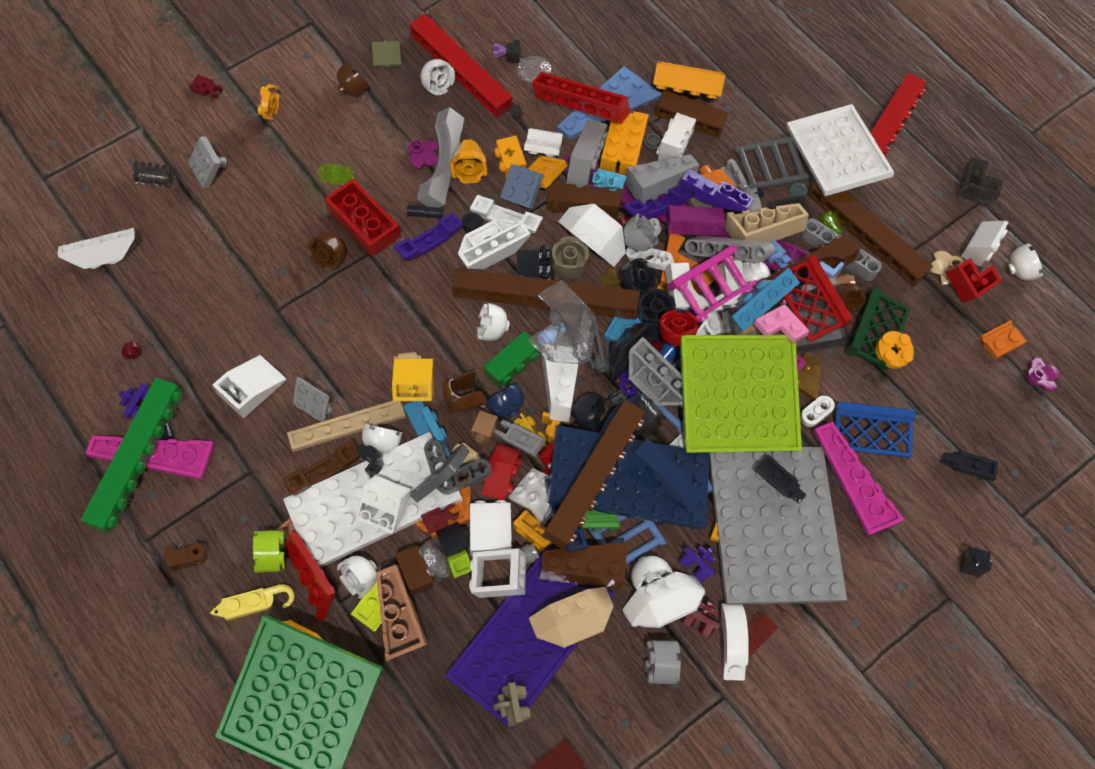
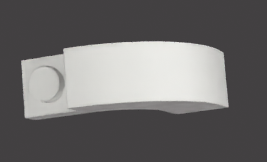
(735, 641)

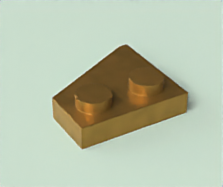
(810, 377)

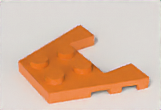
(674, 245)

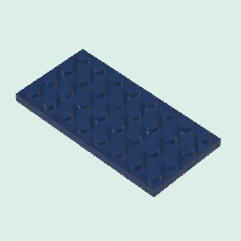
(631, 488)

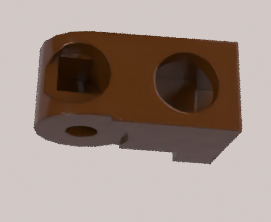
(186, 557)

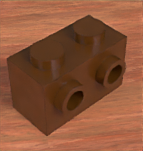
(414, 571)

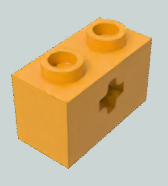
(508, 152)

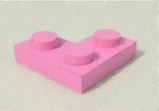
(784, 320)

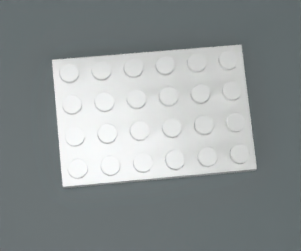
(839, 150)

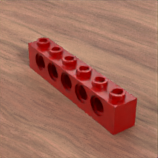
(581, 97)

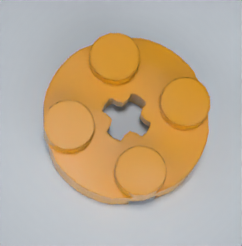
(269, 102)
(903, 345)

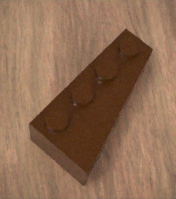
(564, 196)
(591, 566)

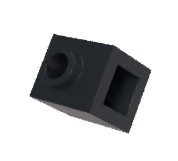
(453, 539)
(975, 562)

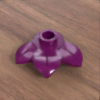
(425, 154)
(1042, 374)

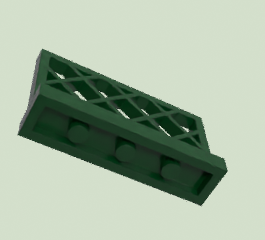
(864, 320)

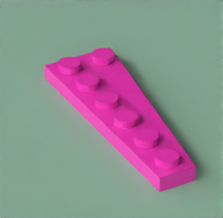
(170, 456)
(865, 496)

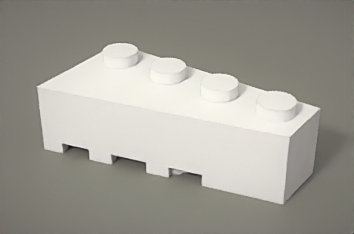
(560, 387)

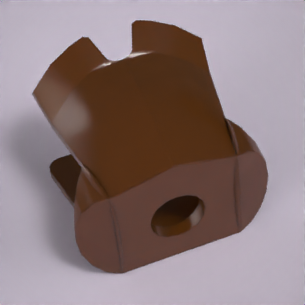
(466, 402)

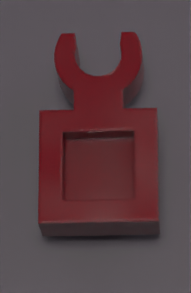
(203, 86)
(436, 520)

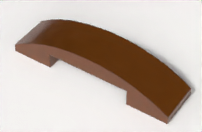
(331, 465)

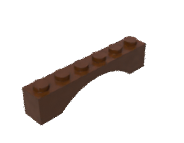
(832, 254)

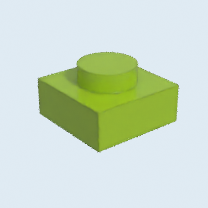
(459, 564)

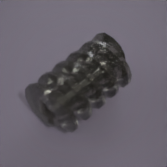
(152, 174)

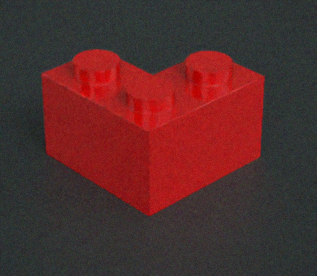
(969, 281)
(505, 464)

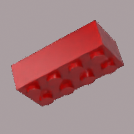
(362, 217)

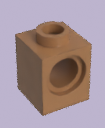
(484, 427)

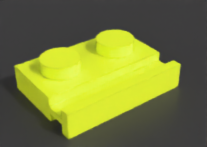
(368, 610)

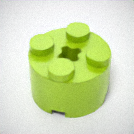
(267, 551)

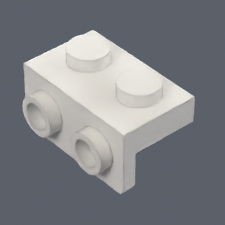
(543, 142)

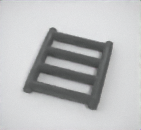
(773, 144)

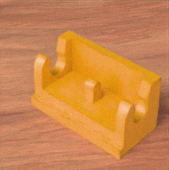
(531, 530)

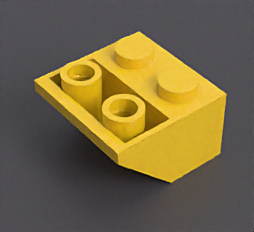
(413, 379)

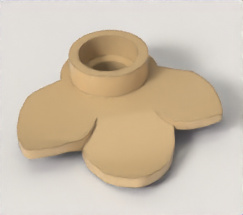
(942, 263)

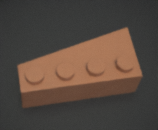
(398, 616)

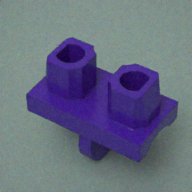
(132, 407)
(691, 557)

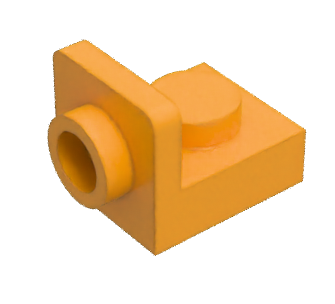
(550, 430)

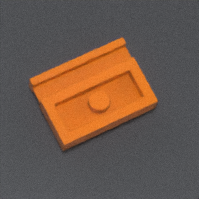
(1002, 340)

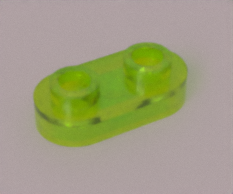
(335, 174)

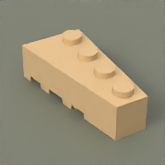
(767, 223)

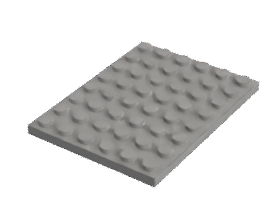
(771, 543)

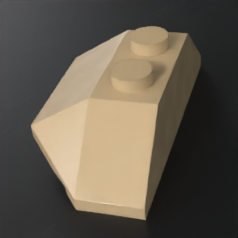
(573, 617)

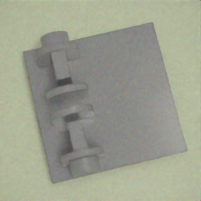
(311, 400)

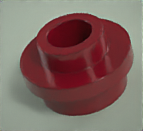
(131, 350)

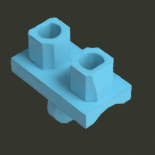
(608, 179)

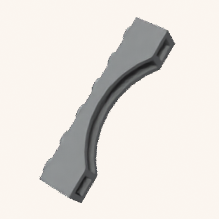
(448, 129)

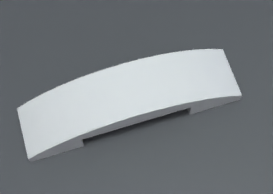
(489, 211)

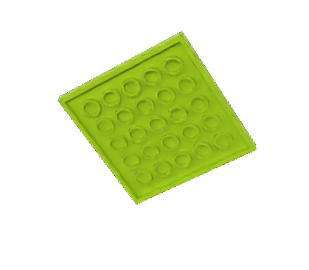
(740, 394)

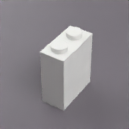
(490, 526)

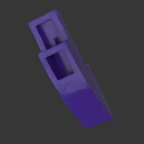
(720, 196)

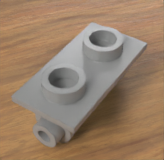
(735, 175)

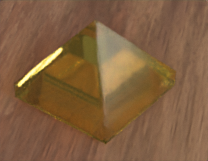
(610, 278)

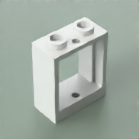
(517, 573)

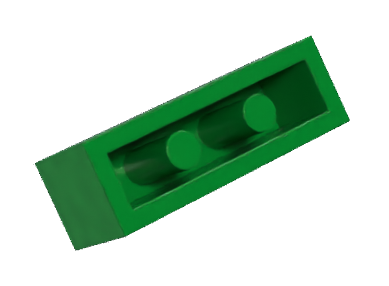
(511, 361)

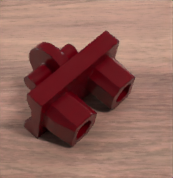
(709, 624)

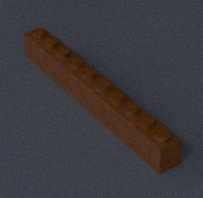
(525, 292)

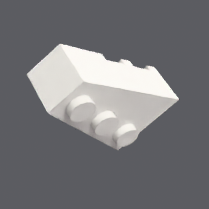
(676, 137)

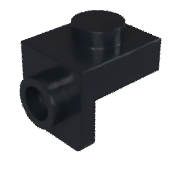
(370, 455)

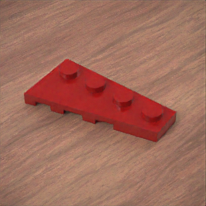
(310, 575)

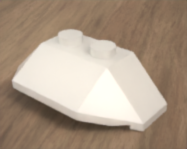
(596, 231)
(492, 243)
(98, 250)
(664, 600)

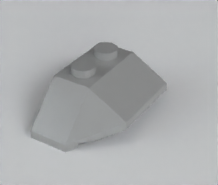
(654, 375)

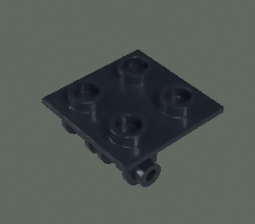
(535, 263)

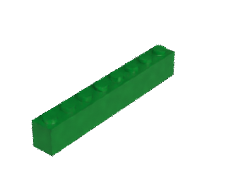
(132, 456)

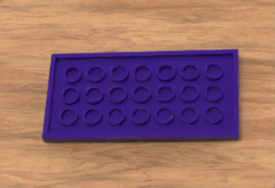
(509, 648)

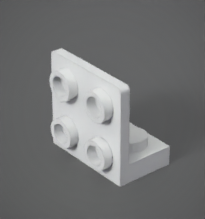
(532, 495)

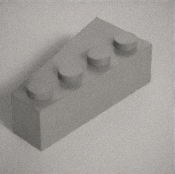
(586, 153)
(657, 177)

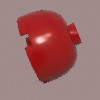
(676, 324)

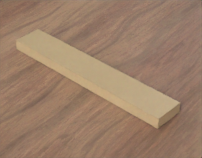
(345, 425)

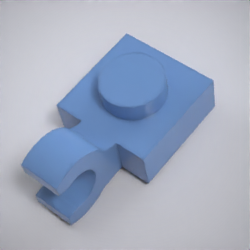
(778, 256)

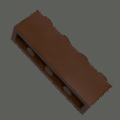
(708, 119)

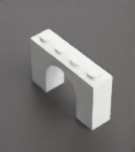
(676, 270)

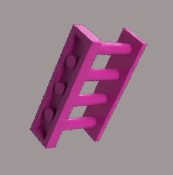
(696, 275)

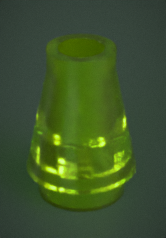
(831, 220)

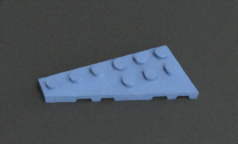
(623, 83)

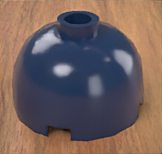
(507, 402)

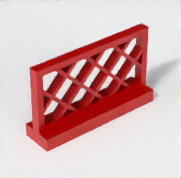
(828, 293)

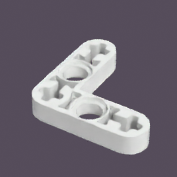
(661, 258)

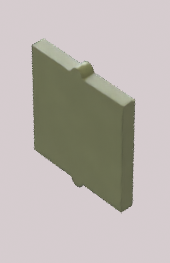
(386, 54)

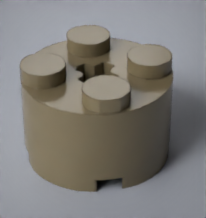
(569, 258)

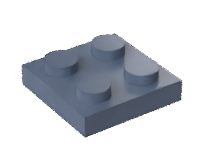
(521, 186)

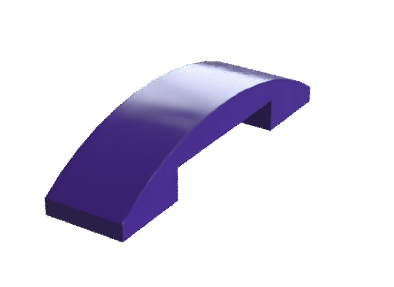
(676, 196)
(431, 239)

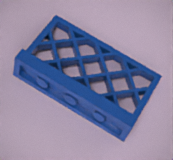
(877, 413)

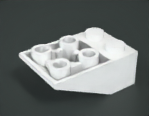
(248, 385)

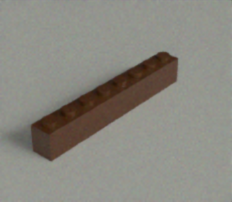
(874, 234)
(593, 474)

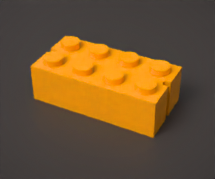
(689, 78)
(624, 143)

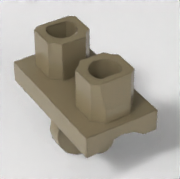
(509, 704)

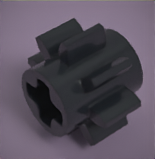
(471, 222)

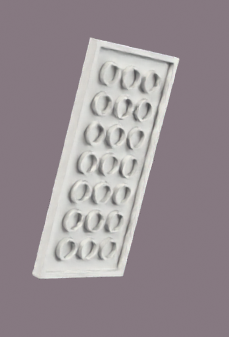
(329, 509)

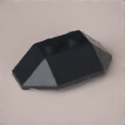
(620, 348)

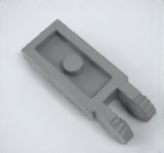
(520, 438)

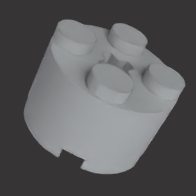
(663, 662)

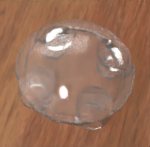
(531, 66)
(435, 559)

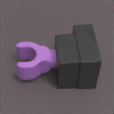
(512, 51)

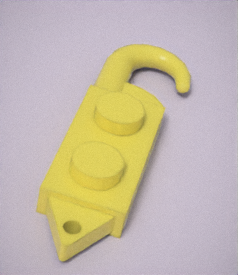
(251, 602)

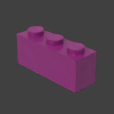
(695, 220)

